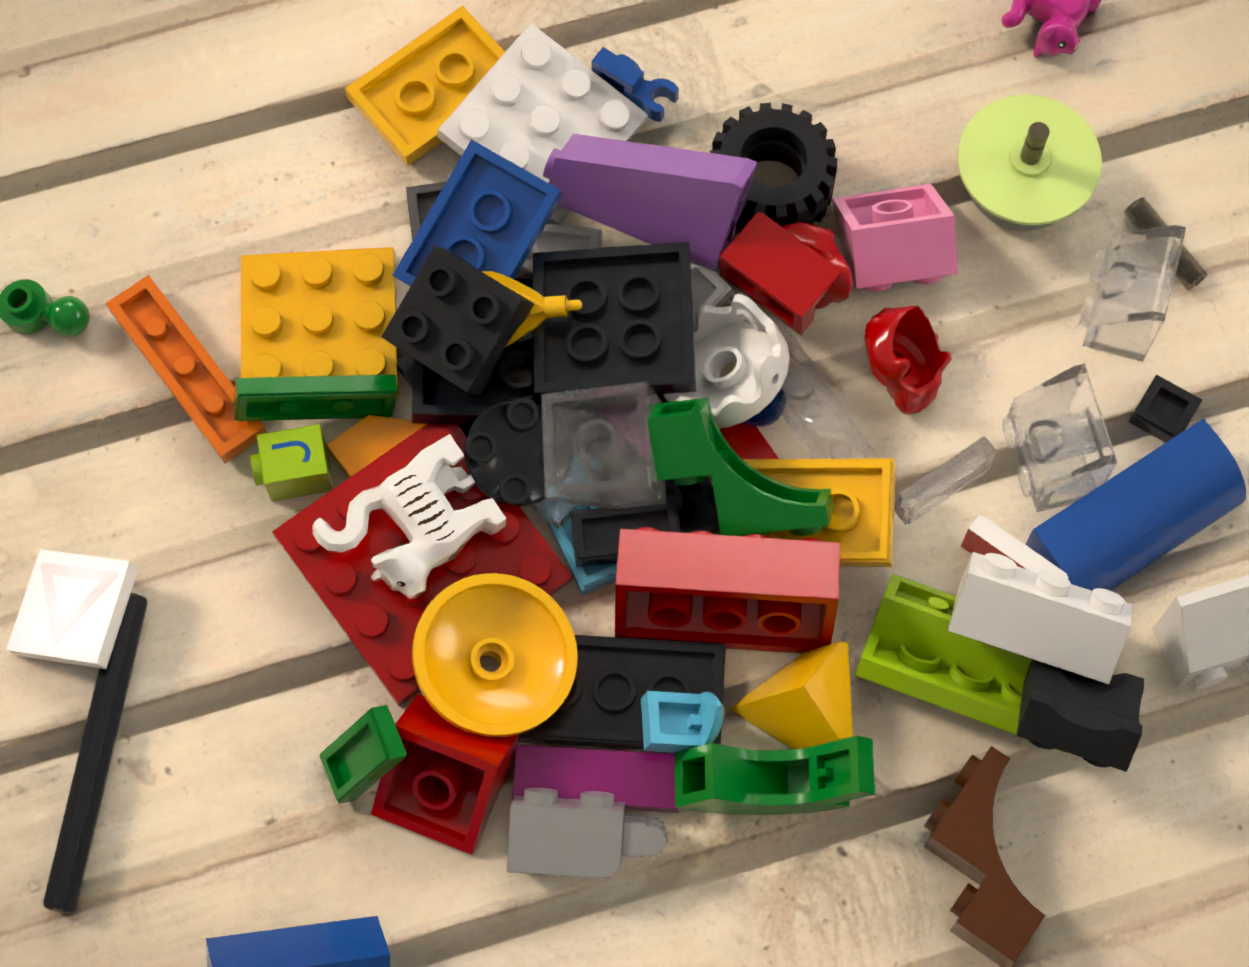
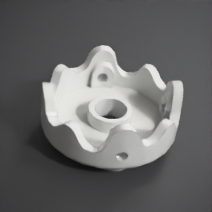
(742, 336)

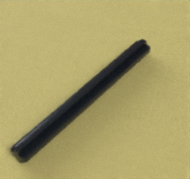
(93, 764)

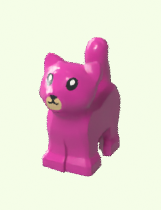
(1060, 22)

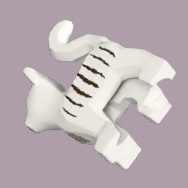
(420, 509)

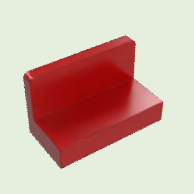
(777, 271)

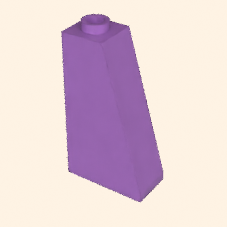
(654, 191)

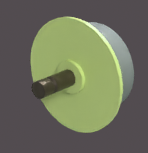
(1028, 161)

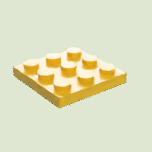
(318, 313)

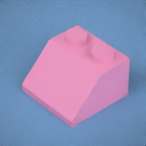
(896, 236)

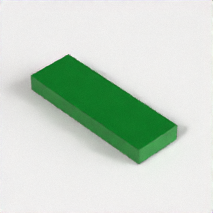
(314, 397)

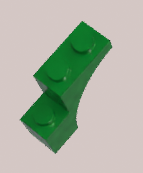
(691, 446)

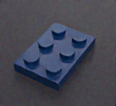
(484, 215)

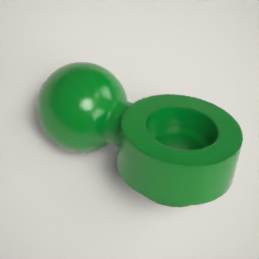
(66, 315)

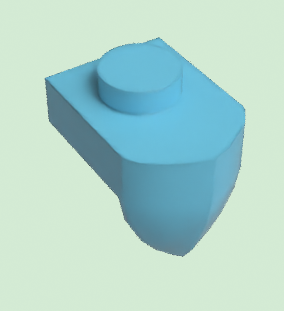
(680, 720)

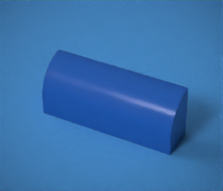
(1143, 511)

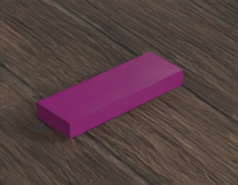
(637, 778)

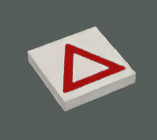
(73, 609)

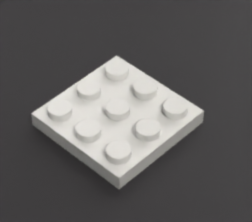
(536, 103)

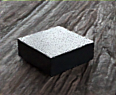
(1165, 409)

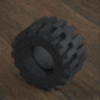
(792, 141)

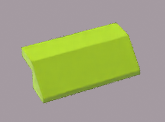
(921, 658)

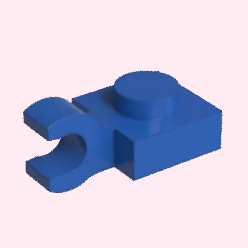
(629, 80)

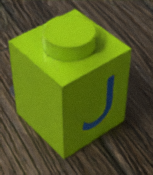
(292, 463)

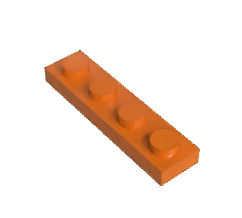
(184, 367)

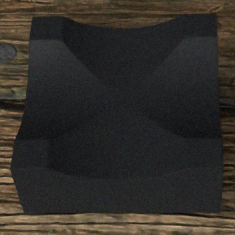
(456, 320)
(1082, 714)

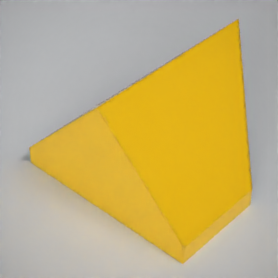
(804, 700)

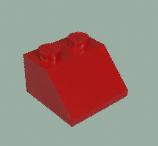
(445, 780)

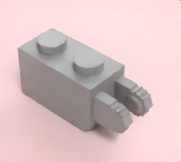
(577, 834)

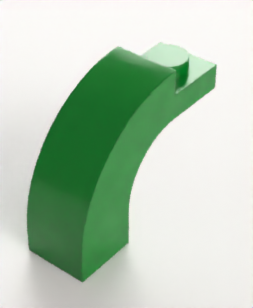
(774, 781)

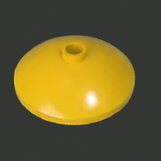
(518, 629)

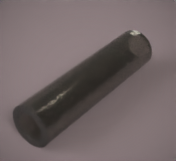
(1145, 217)

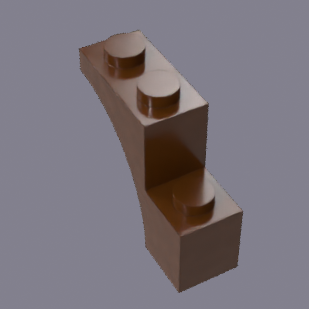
(995, 915)

